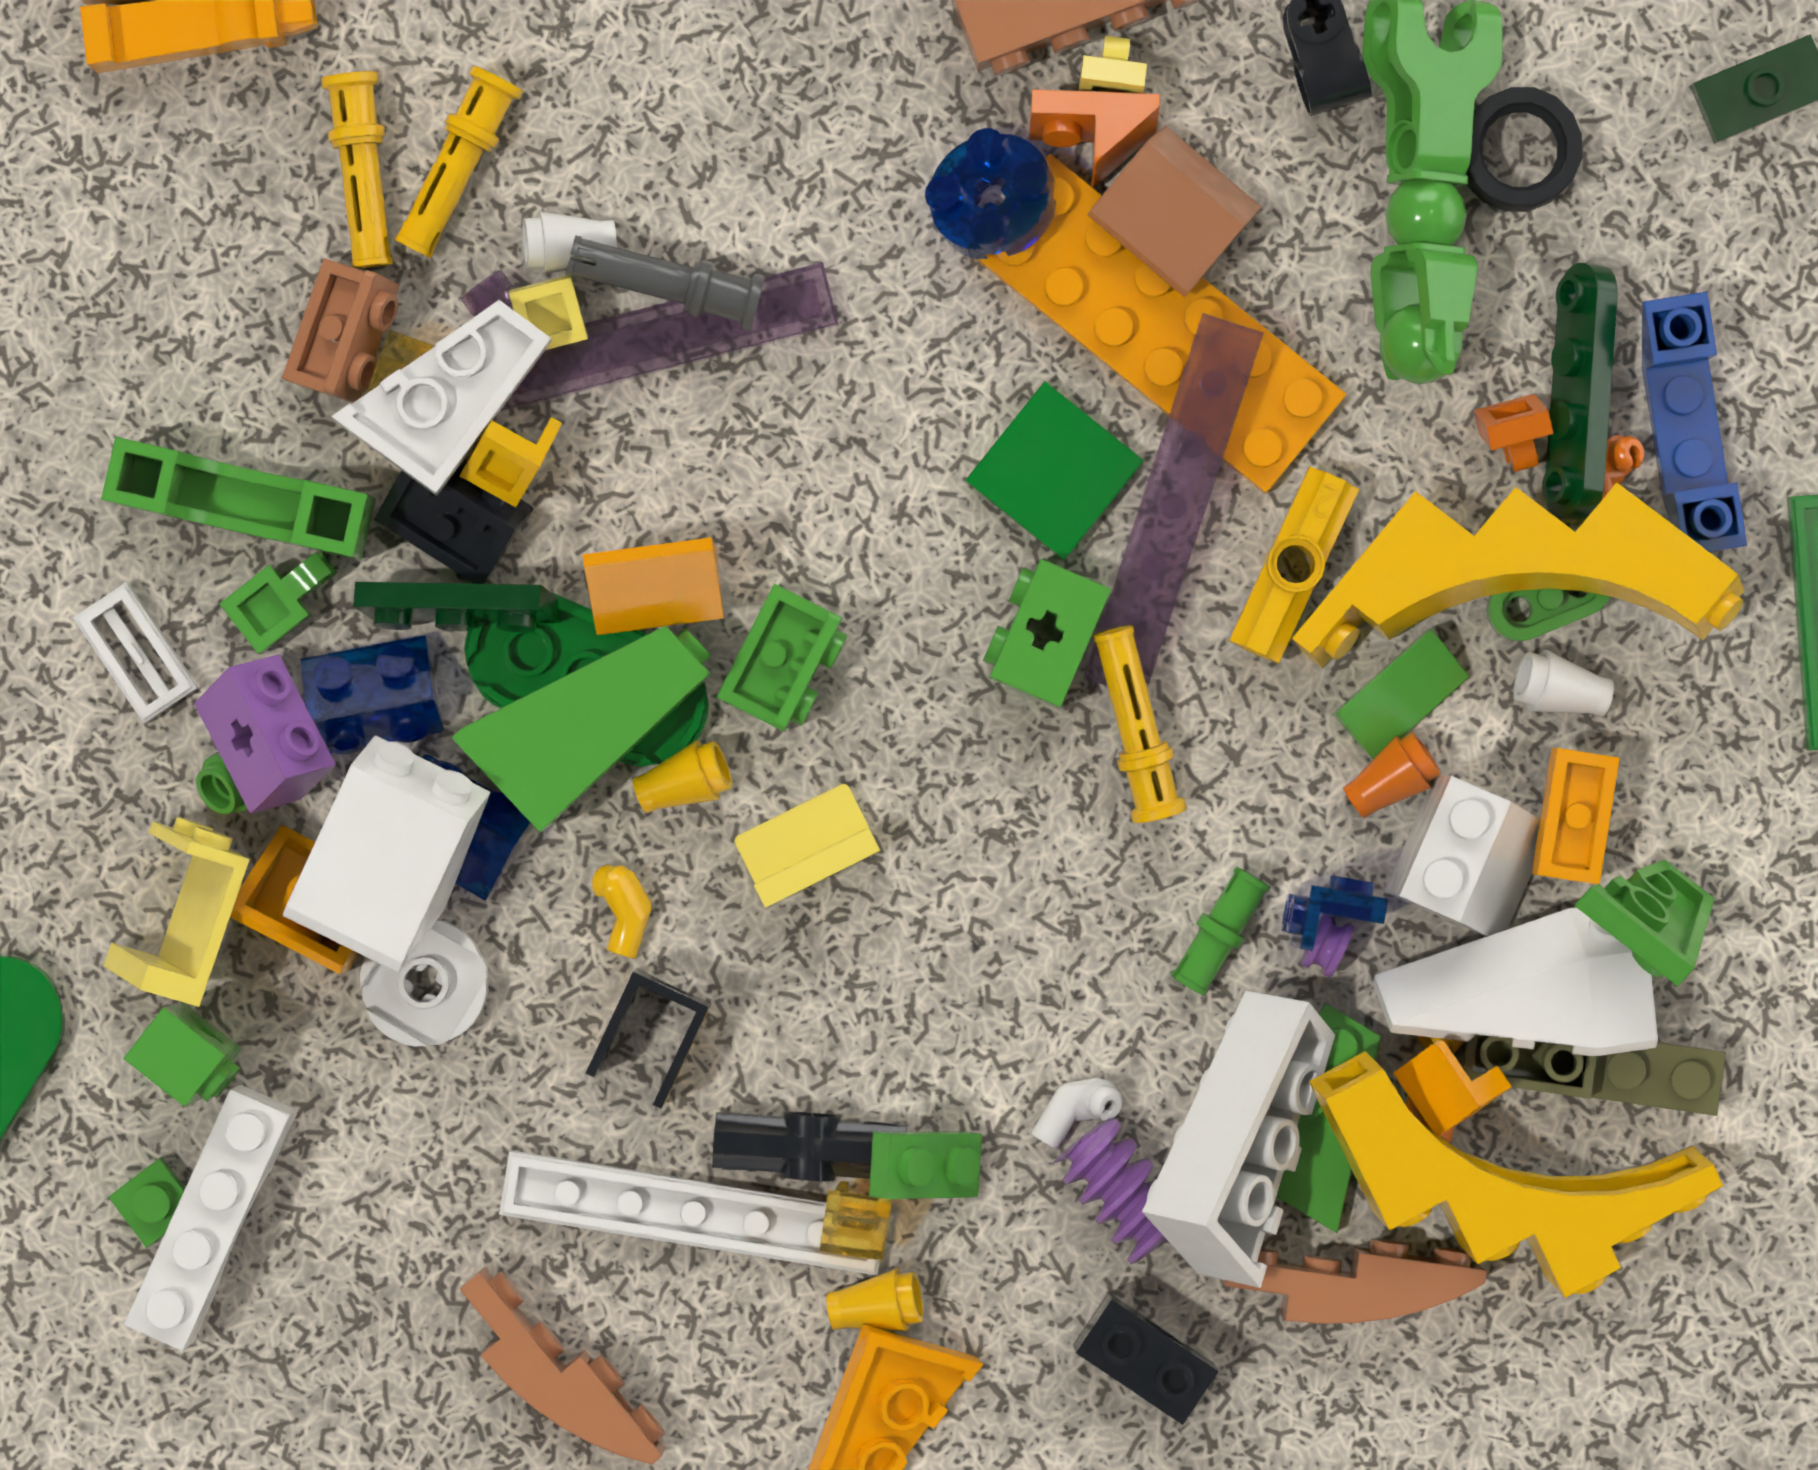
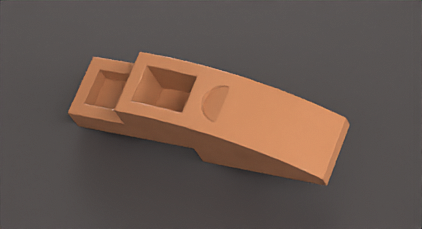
(1379, 1286)
(574, 1395)

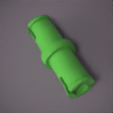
(1220, 931)

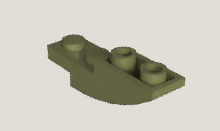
(1654, 1077)

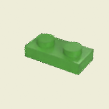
(925, 1164)

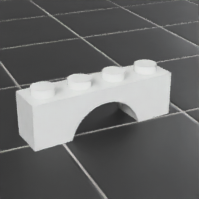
(210, 1217)

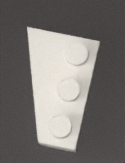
(445, 399)

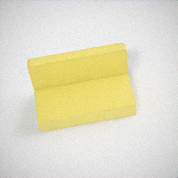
(806, 844)

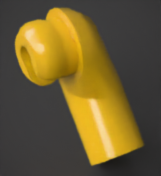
(629, 905)

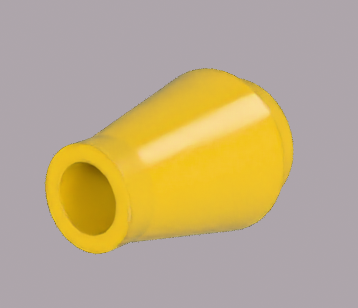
(686, 778)
(883, 1301)

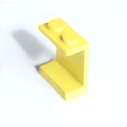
(197, 919)

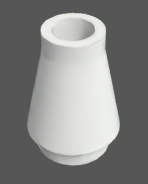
(551, 238)
(1558, 685)

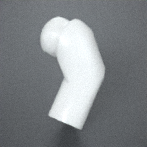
(1077, 1102)

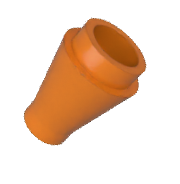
(1393, 775)

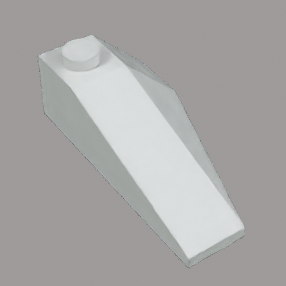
(1530, 983)

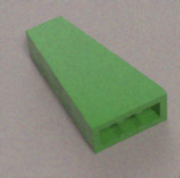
(579, 727)

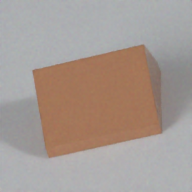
(1174, 210)

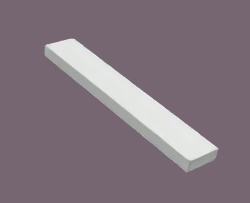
(670, 1210)

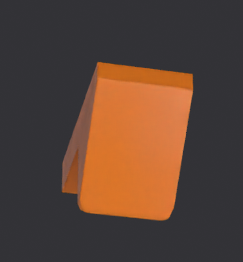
(1109, 120)

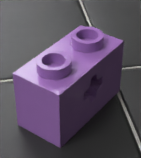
(264, 733)

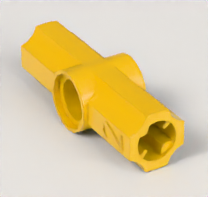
(1312, 527)

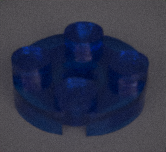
(981, 163)

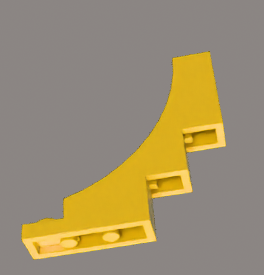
(1434, 563)

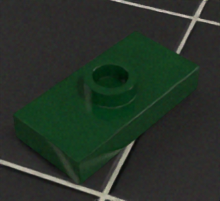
(1759, 89)

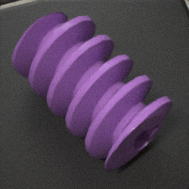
(1115, 1182)

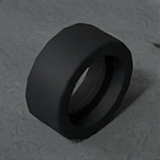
(1566, 134)

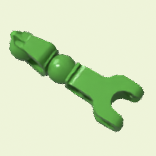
(1430, 91)

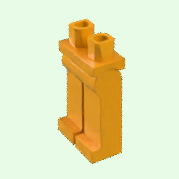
(185, 29)

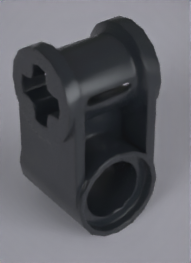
(1326, 63)

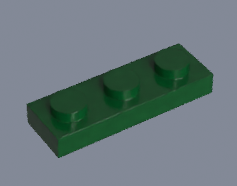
(455, 605)

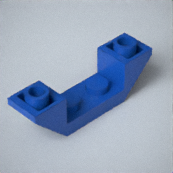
(1685, 421)

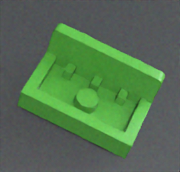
(782, 658)

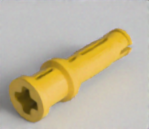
(470, 133)
(357, 137)
(1144, 755)

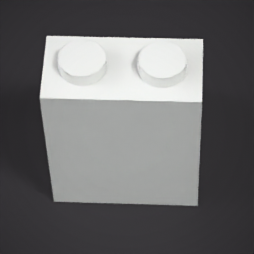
(387, 853)
(1466, 856)

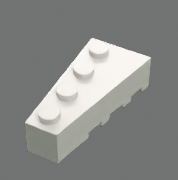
(1240, 1138)

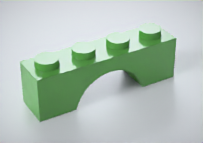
(238, 498)

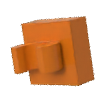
(1513, 428)

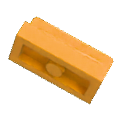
(1575, 815)

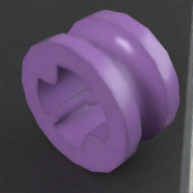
(1328, 946)

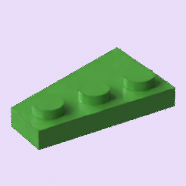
(1655, 916)
(1322, 1169)

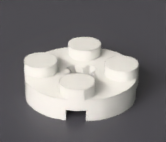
(434, 1018)

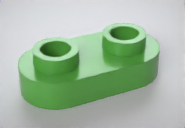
(1548, 611)

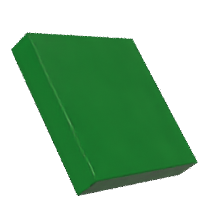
(1054, 470)

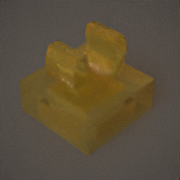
(855, 1224)

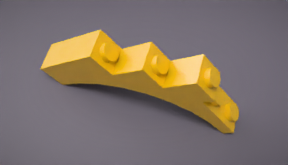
(1491, 1207)

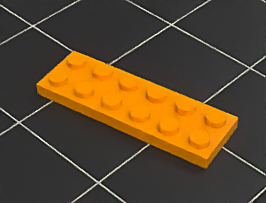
(1147, 330)

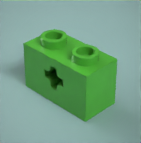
(1077, 608)
(185, 1055)

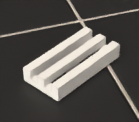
(166, 697)

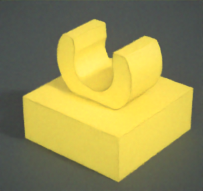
(1113, 70)
(552, 309)

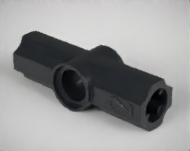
(796, 1144)

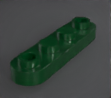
(1580, 390)

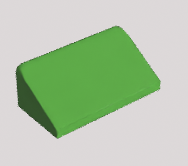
(1401, 693)

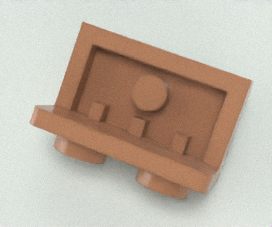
(342, 331)

